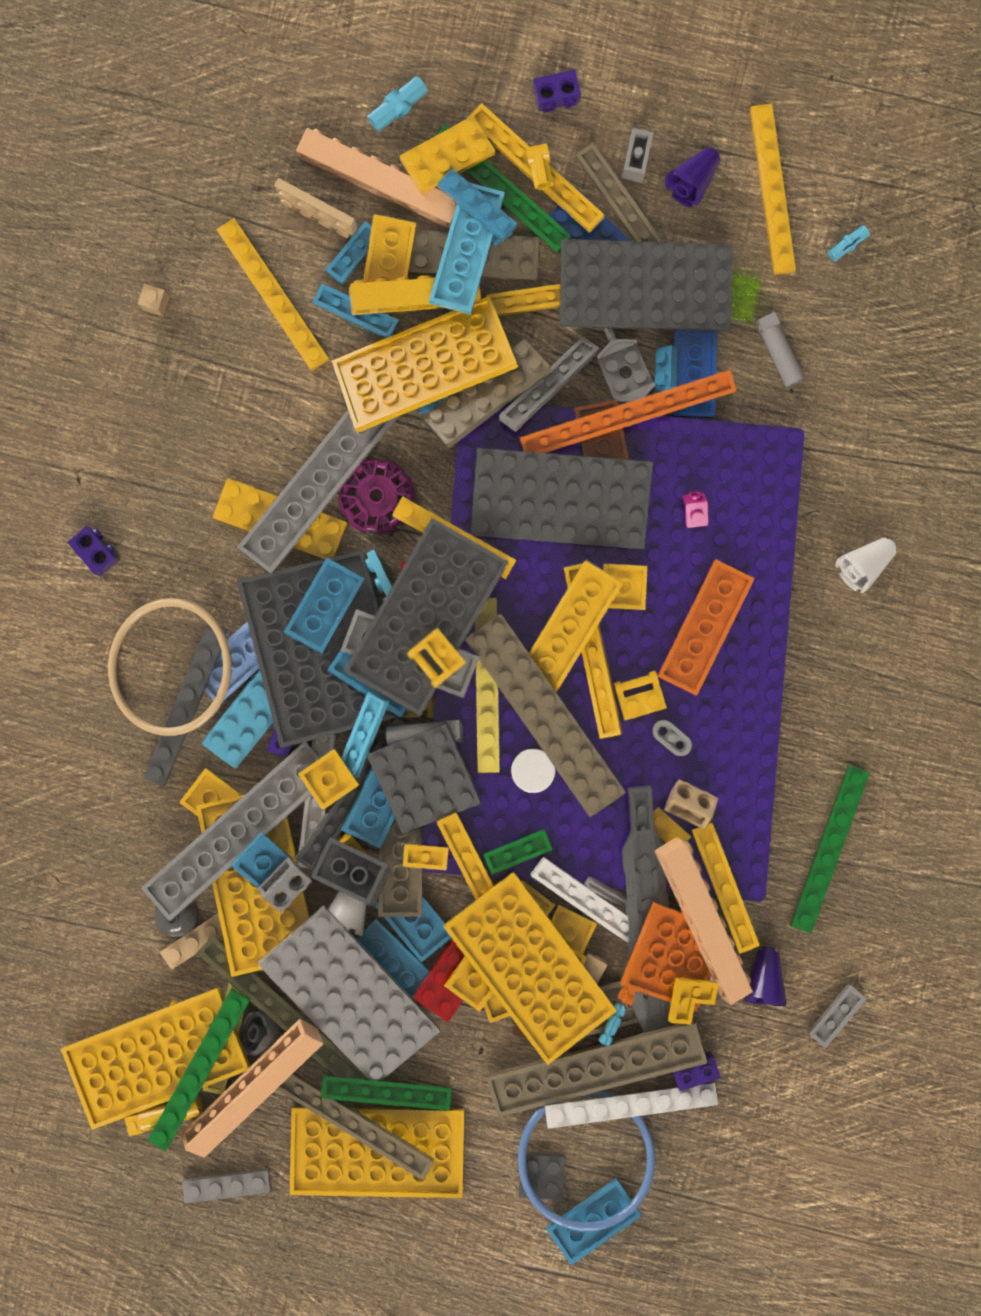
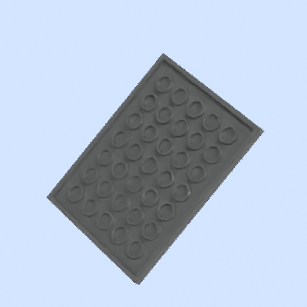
(299, 689)

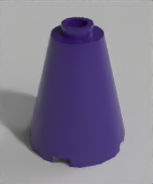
(693, 177)
(767, 979)

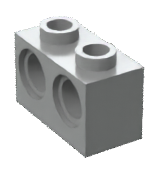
(281, 882)

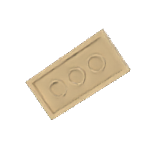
(311, 206)

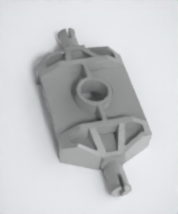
(619, 355)

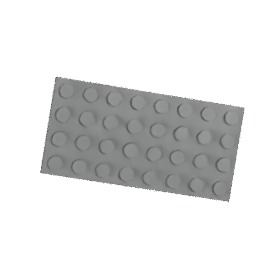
(349, 995)

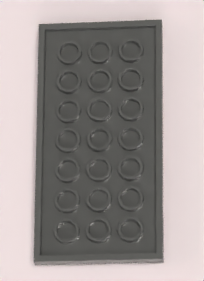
(645, 285)
(561, 498)
(437, 588)

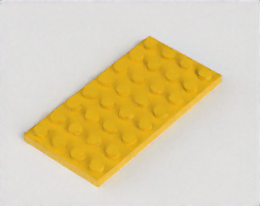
(423, 364)
(247, 920)
(530, 968)
(146, 1058)
(336, 1164)

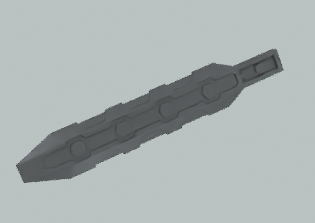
(643, 886)

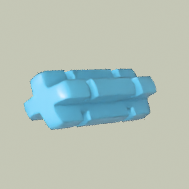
(612, 1025)

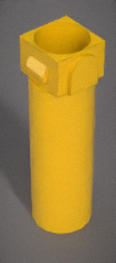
(147, 1119)

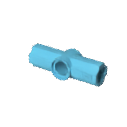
(397, 103)

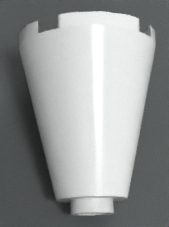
(866, 563)
(349, 912)

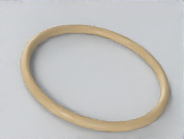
(226, 677)

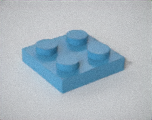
(259, 859)

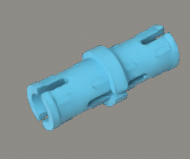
(848, 243)

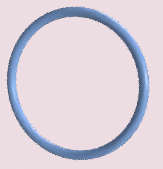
(585, 1226)

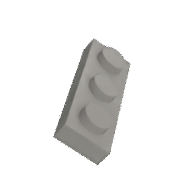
(836, 1015)

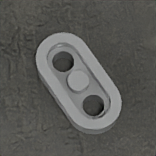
(671, 737)

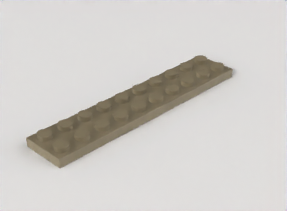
(545, 715)
(596, 1068)

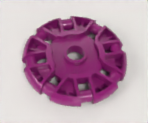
(366, 487)

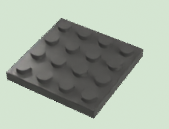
(424, 777)

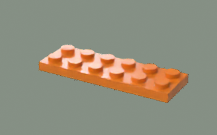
(705, 627)

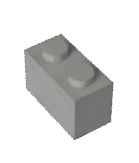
(637, 155)

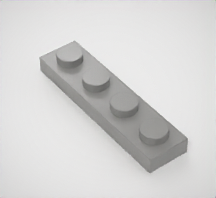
(226, 1185)

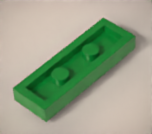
(517, 851)

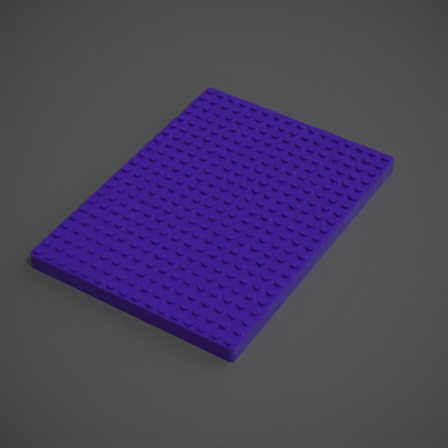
(734, 720)

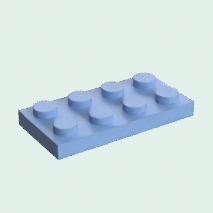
(243, 663)

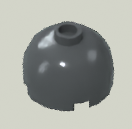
(181, 924)
(258, 1033)

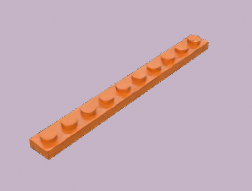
(629, 413)

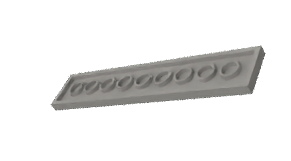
(310, 492)
(228, 836)

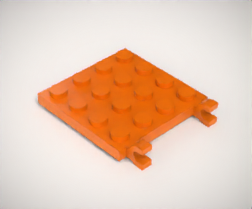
(662, 954)

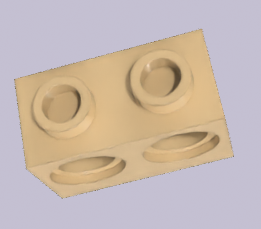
(691, 804)

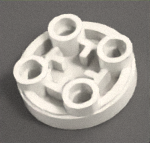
(532, 770)

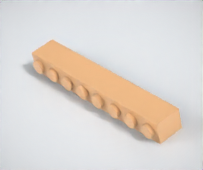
(374, 176)
(704, 920)
(252, 1088)

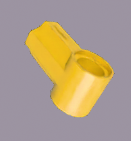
(539, 161)

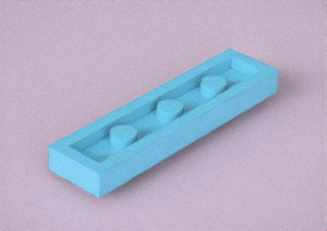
(364, 732)

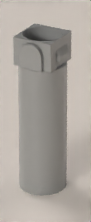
(780, 350)
(400, 732)

